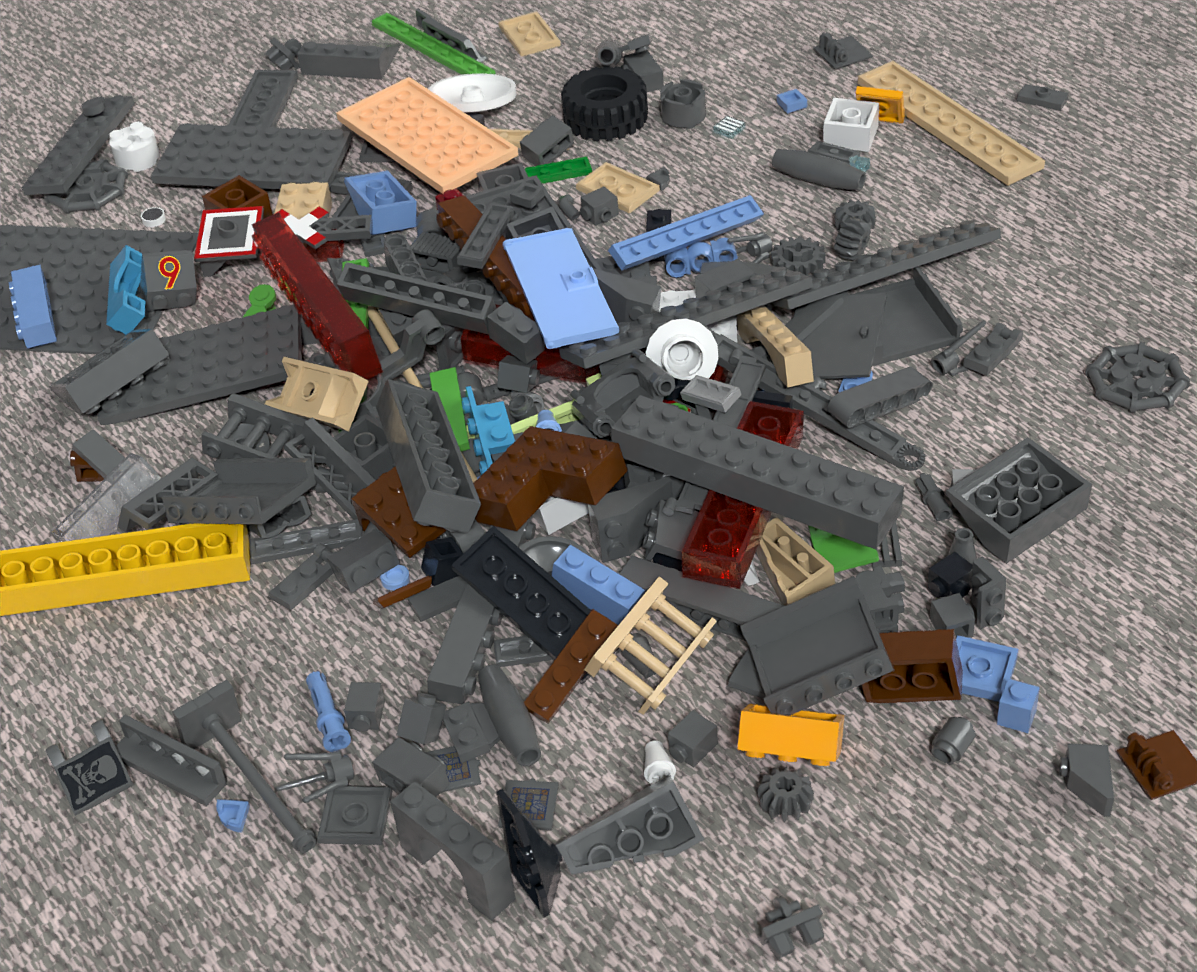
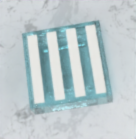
(729, 127)

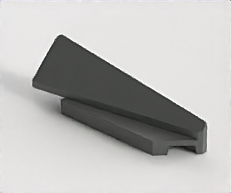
(441, 32)

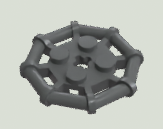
(90, 188)
(1128, 391)

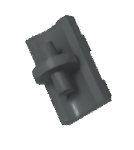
(284, 55)
(778, 933)

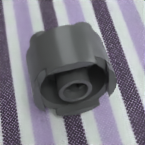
(683, 104)

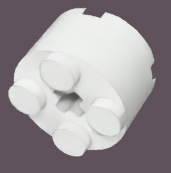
(134, 147)

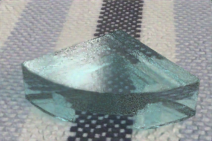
(860, 163)

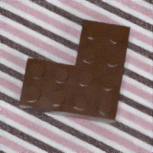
(544, 466)

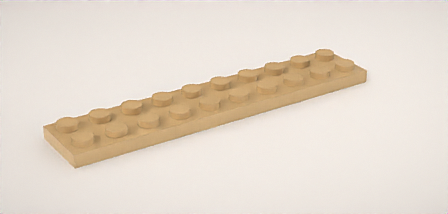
(956, 125)

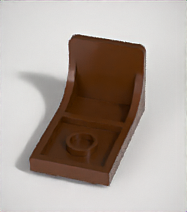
(389, 511)

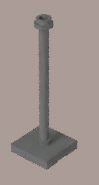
(209, 718)

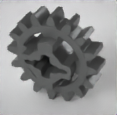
(799, 255)

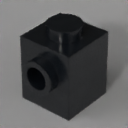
(438, 559)
(950, 576)

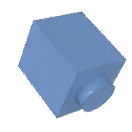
(1018, 705)

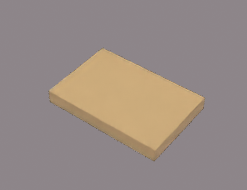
(529, 33)
(629, 188)

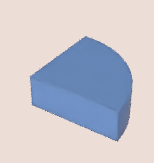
(233, 813)

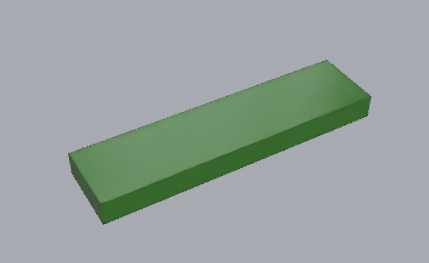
(448, 388)

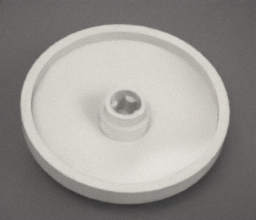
(475, 91)

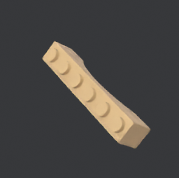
(787, 352)

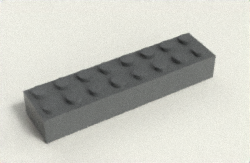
(427, 457)

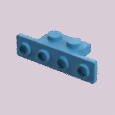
(490, 427)

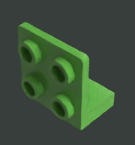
(840, 551)

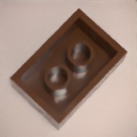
(924, 668)

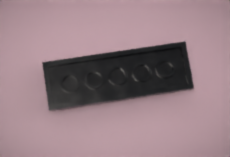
(522, 592)

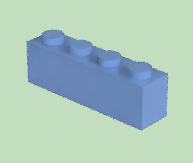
(32, 307)

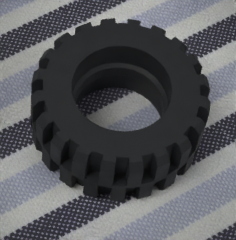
(605, 103)

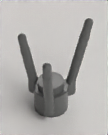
(758, 245)
(948, 359)
(337, 770)

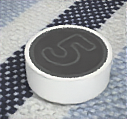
(153, 217)

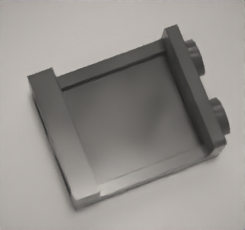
(667, 533)

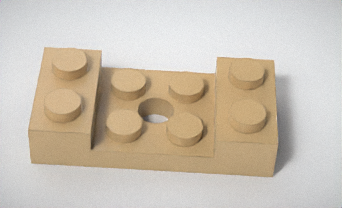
(334, 394)

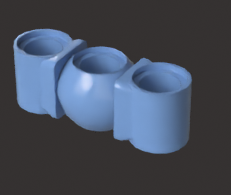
(688, 256)

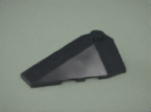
(530, 856)

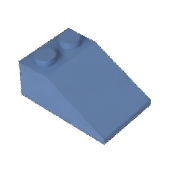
(384, 200)

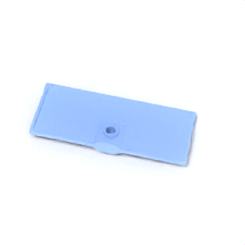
(560, 288)

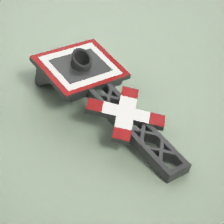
(228, 232)

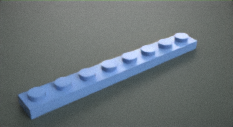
(685, 232)

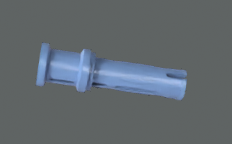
(329, 720)

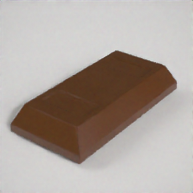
(403, 592)

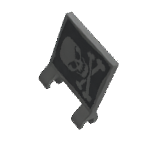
(93, 773)

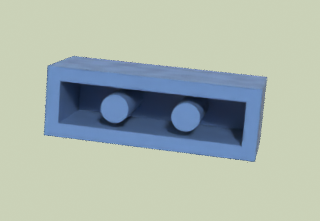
(596, 584)

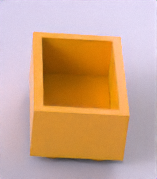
(799, 735)

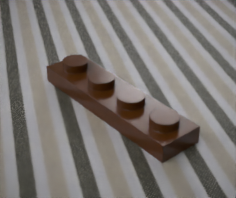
(569, 667)

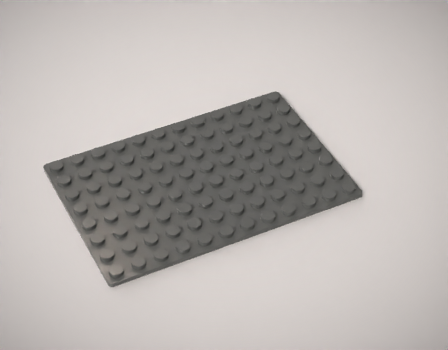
(77, 280)

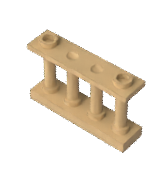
(640, 620)

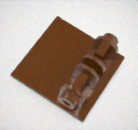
(1159, 763)

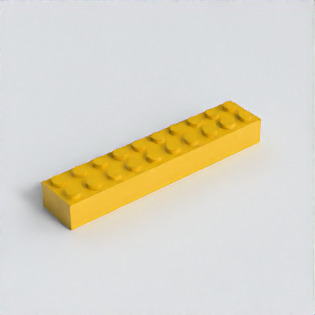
(122, 566)

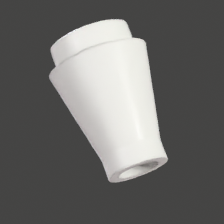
(657, 763)

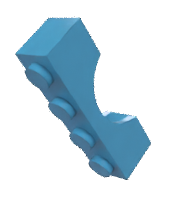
(124, 307)

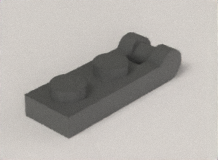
(993, 349)
(303, 579)

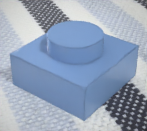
(791, 101)

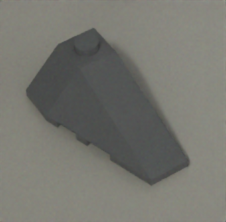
(641, 826)

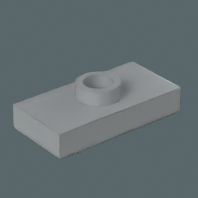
(710, 393)

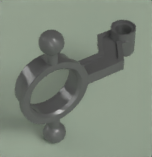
(423, 330)

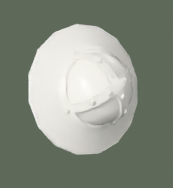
(684, 349)

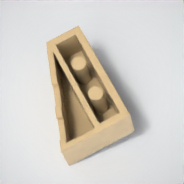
(792, 563)

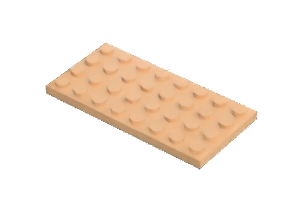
(427, 135)

